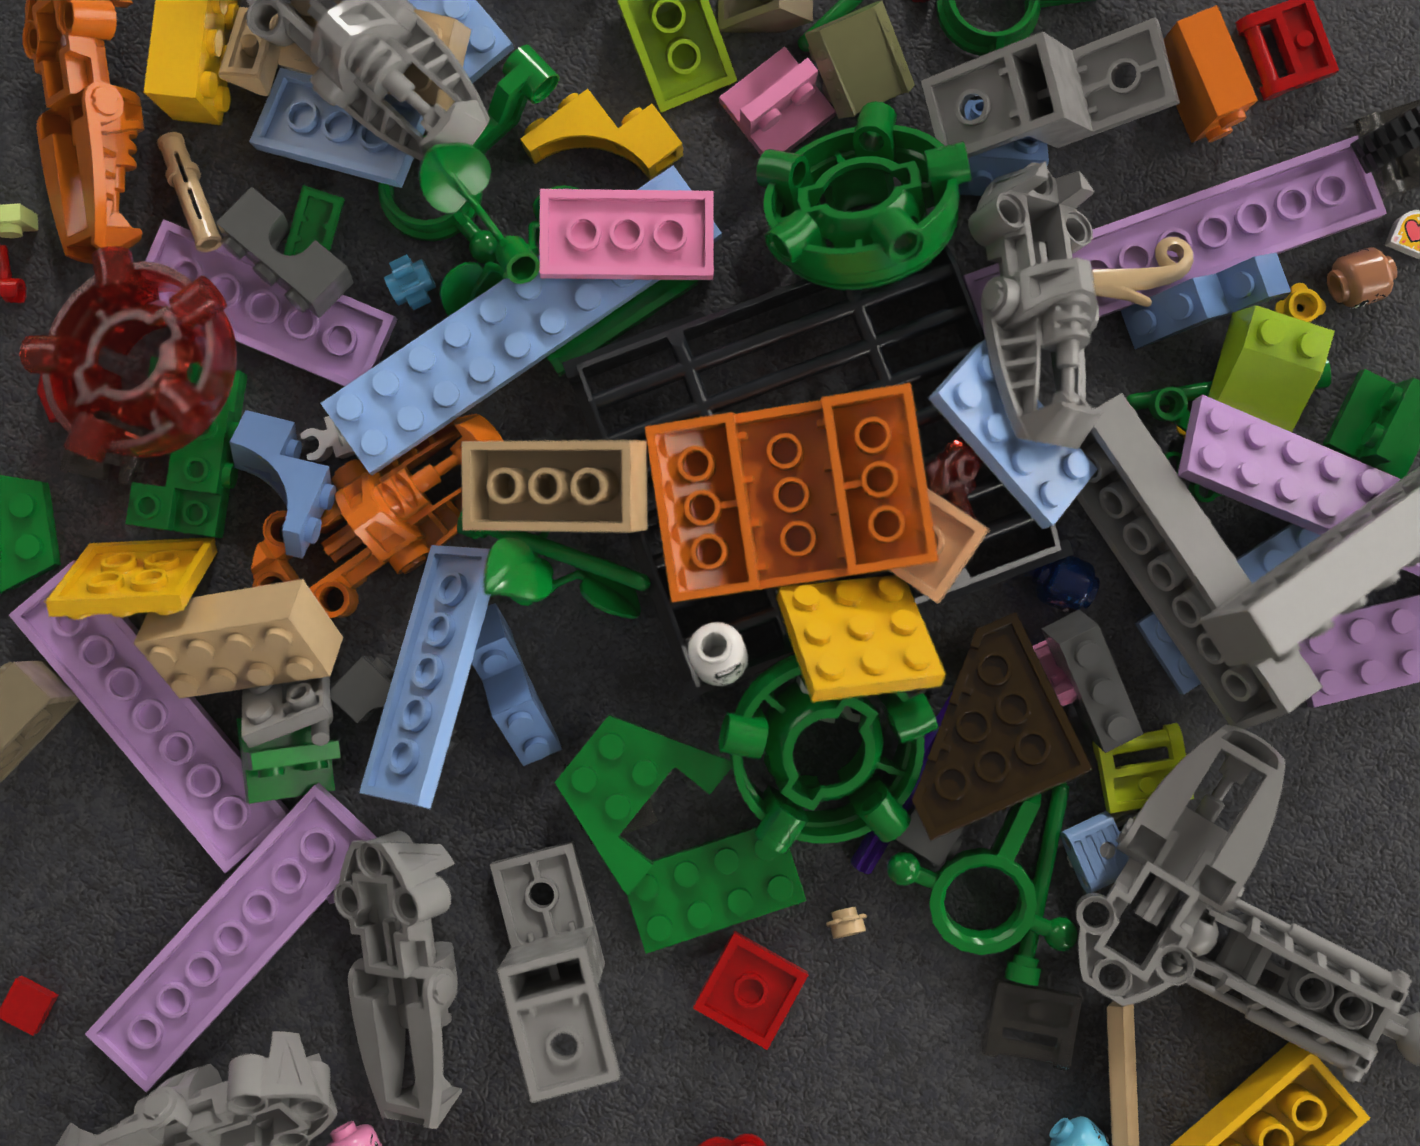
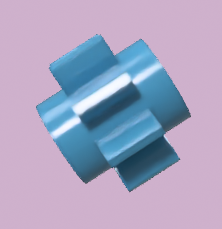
(410, 282)

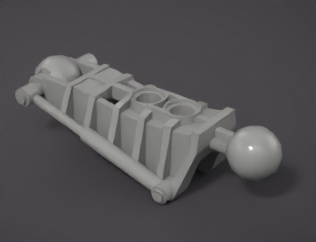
(1337, 975)

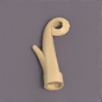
(1126, 282)

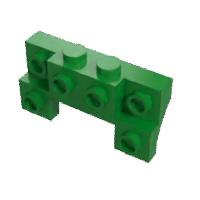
(197, 475)

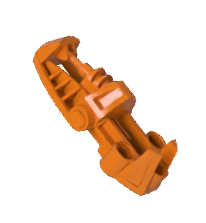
(89, 122)
(383, 513)

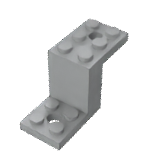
(1051, 90)
(553, 973)

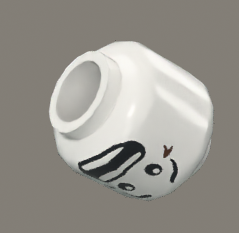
(718, 654)

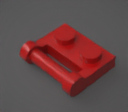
(1300, 43)

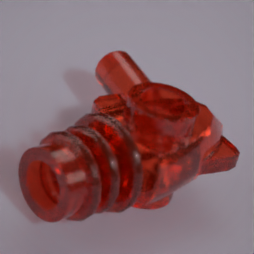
(955, 473)

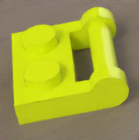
(1133, 784)

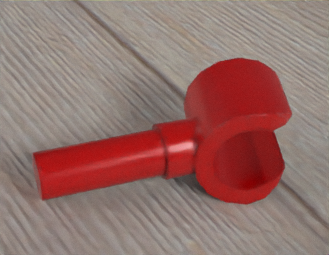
(11, 289)

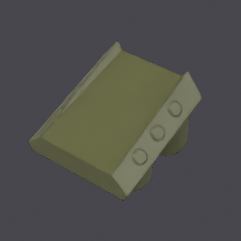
(859, 60)

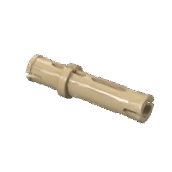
(175, 154)

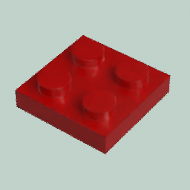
(750, 990)

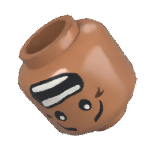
(1361, 277)

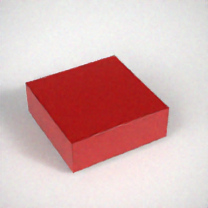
(27, 1005)

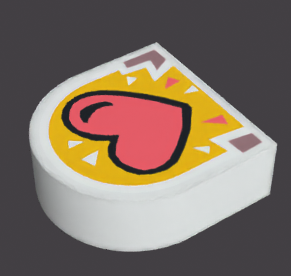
(1406, 234)

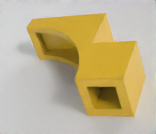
(583, 123)

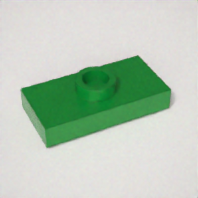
(313, 220)

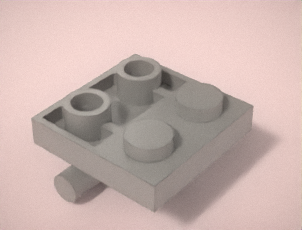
(286, 708)

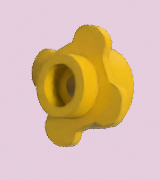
(1300, 294)

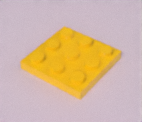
(132, 578)
(859, 637)

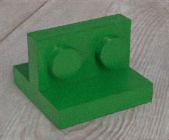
(1379, 423)
(286, 766)

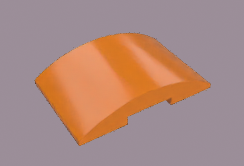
(791, 494)

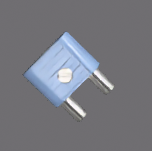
(1093, 849)

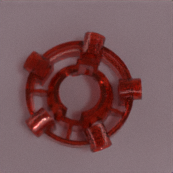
(115, 315)

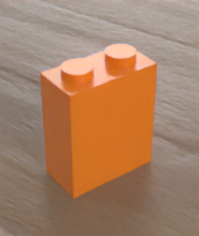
(1208, 76)

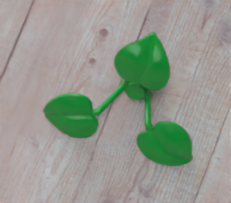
(450, 178)
(520, 574)

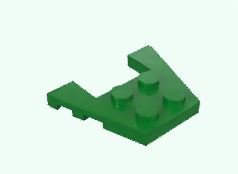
(26, 532)
(617, 777)

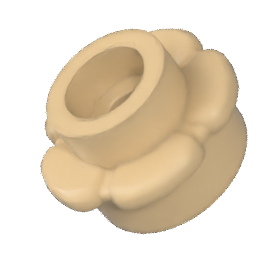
(846, 923)

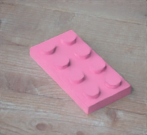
(626, 234)

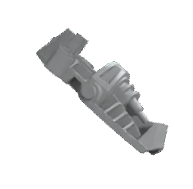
(363, 56)
(1039, 299)
(1185, 855)
(404, 976)
(261, 1104)

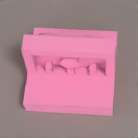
(778, 103)

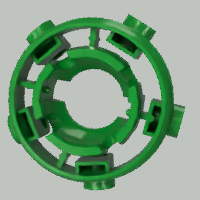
(854, 171)
(874, 802)

